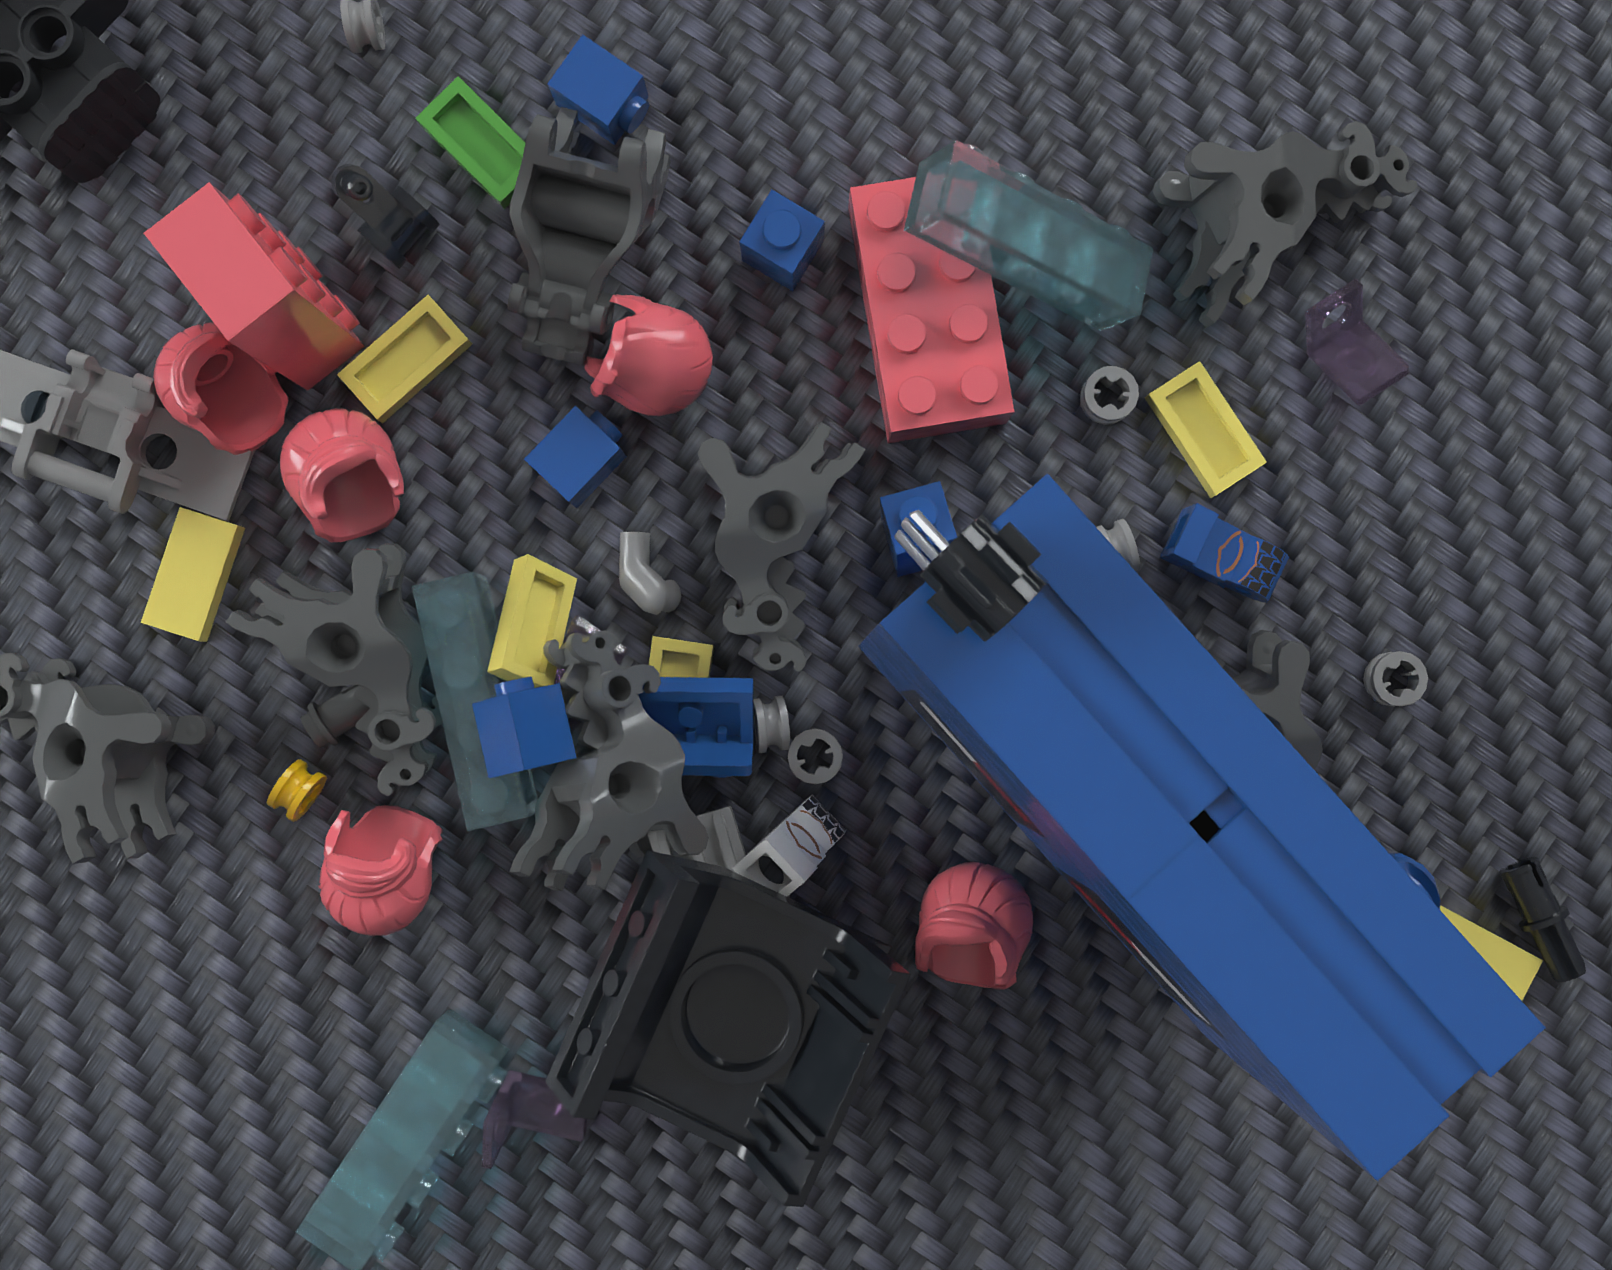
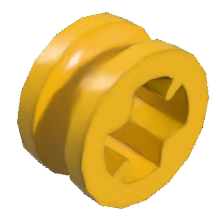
(296, 790)

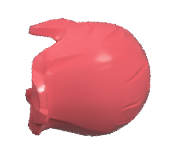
(653, 360)
(219, 390)
(342, 474)
(379, 869)
(974, 926)

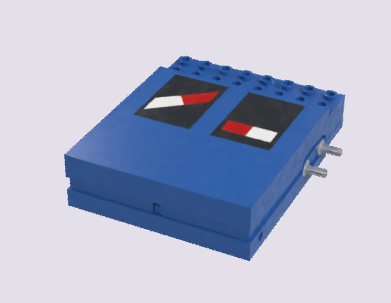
(1205, 840)

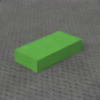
(475, 139)

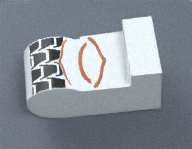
(794, 846)

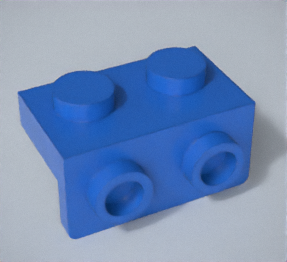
(709, 720)

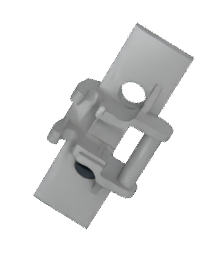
(117, 418)

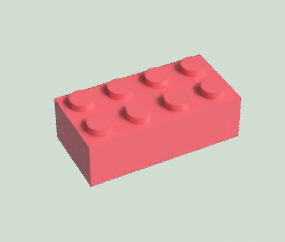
(256, 286)
(927, 324)

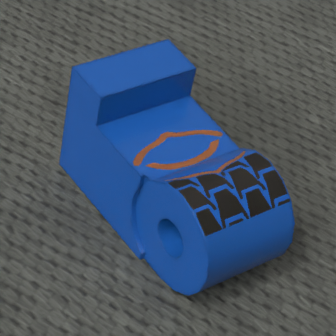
(1224, 554)

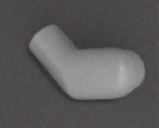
(640, 580)

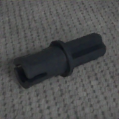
(1544, 918)

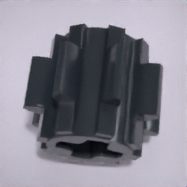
(984, 578)

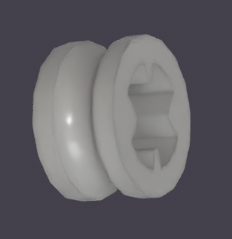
(362, 24)
(1109, 376)
(1123, 541)
(1414, 670)
(771, 725)
(822, 773)

